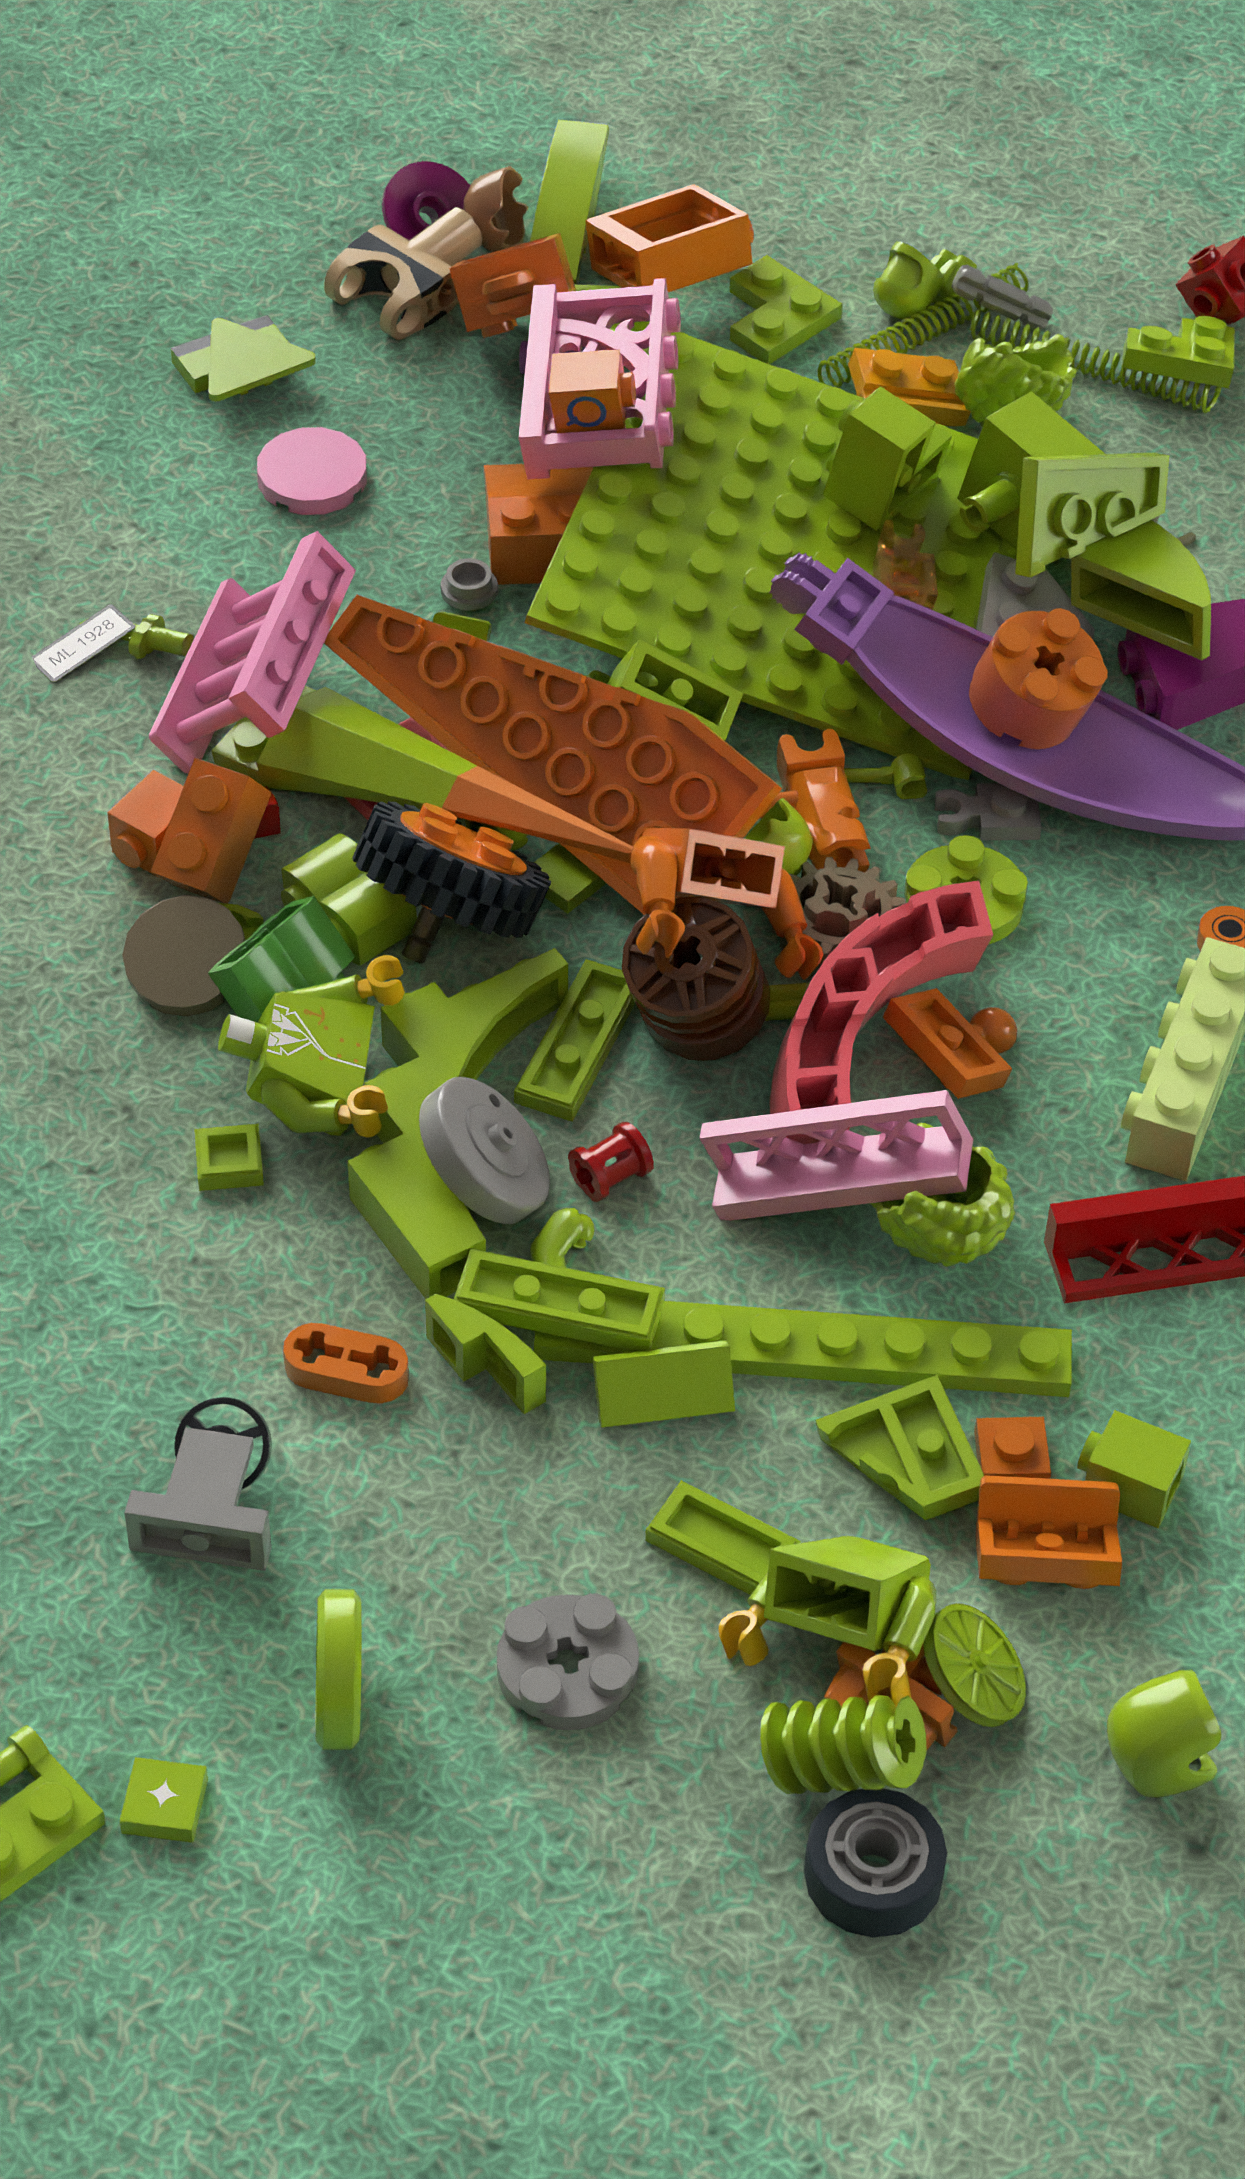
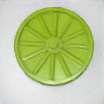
(975, 1665)

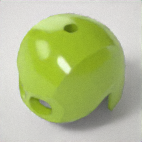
(1161, 1731)

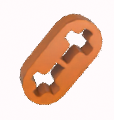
(346, 1363)

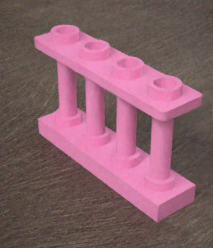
(253, 653)

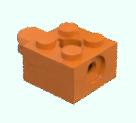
(500, 284)

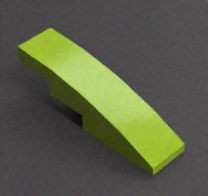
(571, 187)

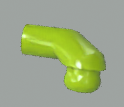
(563, 1230)

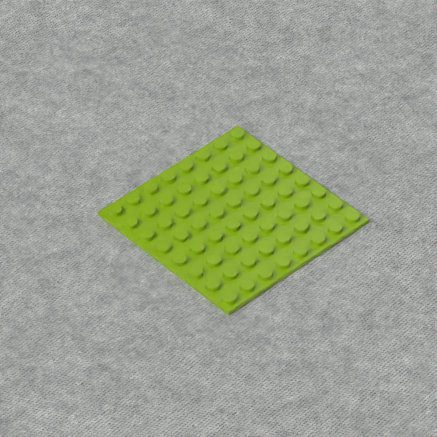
(694, 546)

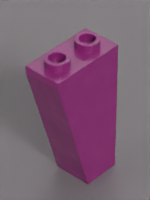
(1184, 688)

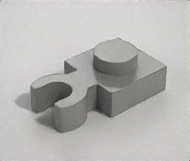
(993, 809)

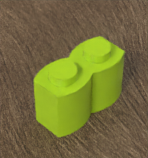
(358, 907)

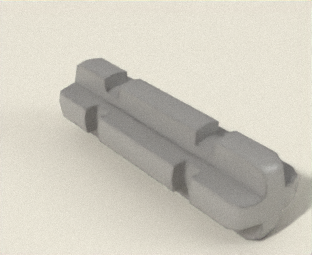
(1001, 297)

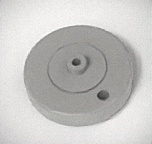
(484, 1150)

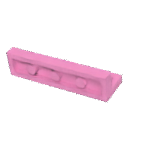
(843, 1164)

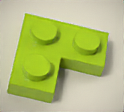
(785, 313)
(1198, 354)

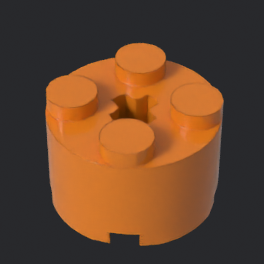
(1037, 678)

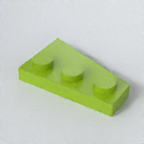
(1083, 499)

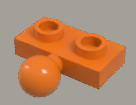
(955, 1050)

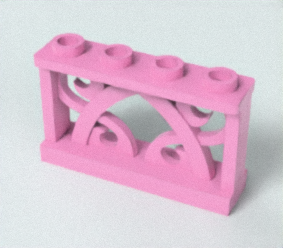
(584, 319)

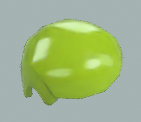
(787, 828)

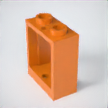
(672, 237)

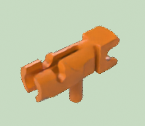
(821, 794)

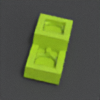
(479, 1343)

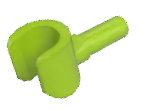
(905, 773)

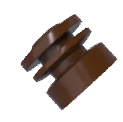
(710, 989)

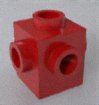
(1216, 281)

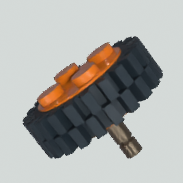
(450, 873)

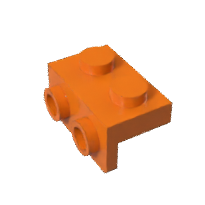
(1048, 1531)

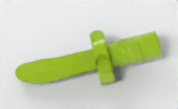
(154, 636)

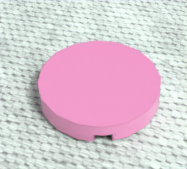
(311, 470)

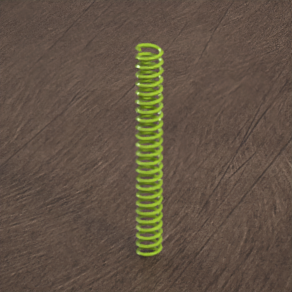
(910, 321)
(1101, 371)

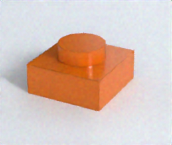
(1012, 1447)

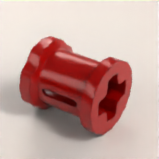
(631, 1156)

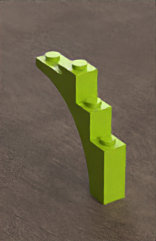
(431, 1043)

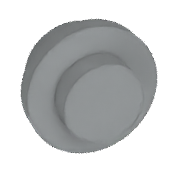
(469, 585)

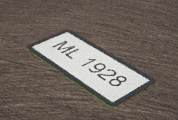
(82, 643)

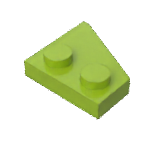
(909, 1447)

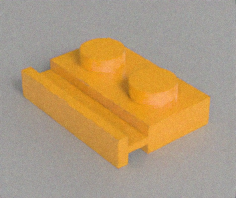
(915, 379)

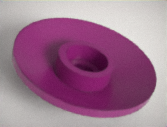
(418, 189)

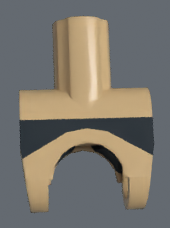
(407, 271)

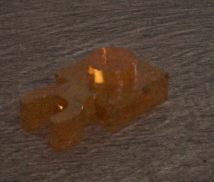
(904, 568)

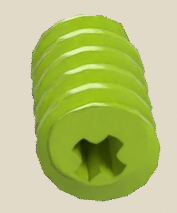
(843, 1744)

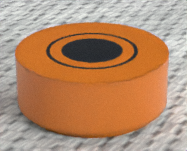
(1223, 924)

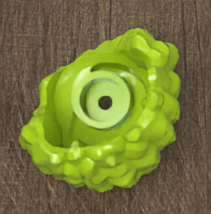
(1003, 374)
(956, 1224)

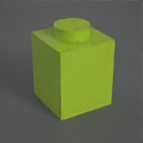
(1141, 1460)

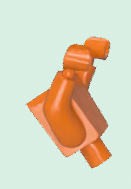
(726, 871)

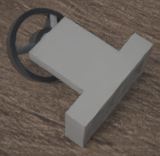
(200, 1508)

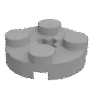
(577, 1624)

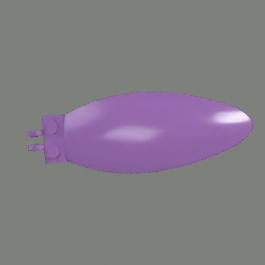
(921, 663)

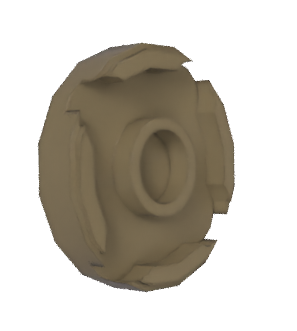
(175, 949)

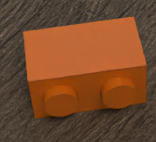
(211, 831)

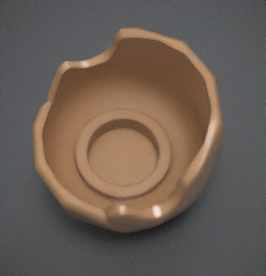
(496, 210)

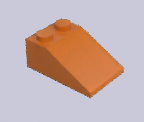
(528, 518)

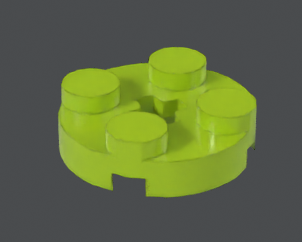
(968, 861)

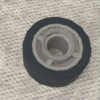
(867, 1897)

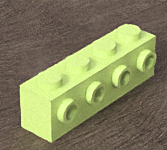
(1192, 1063)

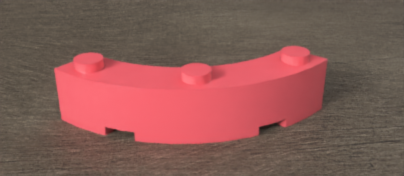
(882, 958)

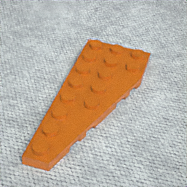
(557, 733)

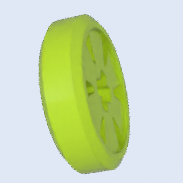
(338, 1669)

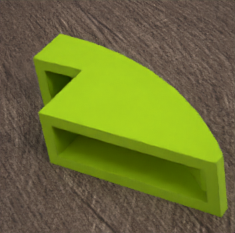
(1146, 586)

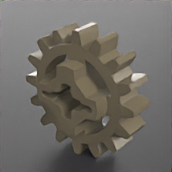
(840, 900)

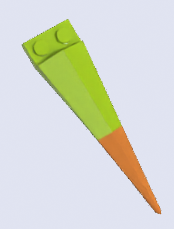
(358, 754)

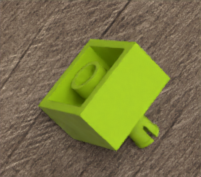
(995, 471)

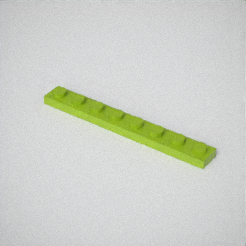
(858, 1348)

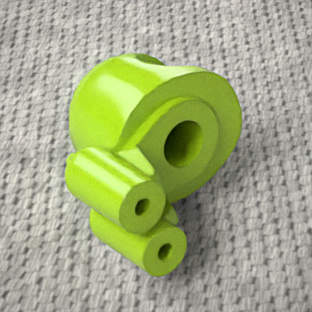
(914, 281)

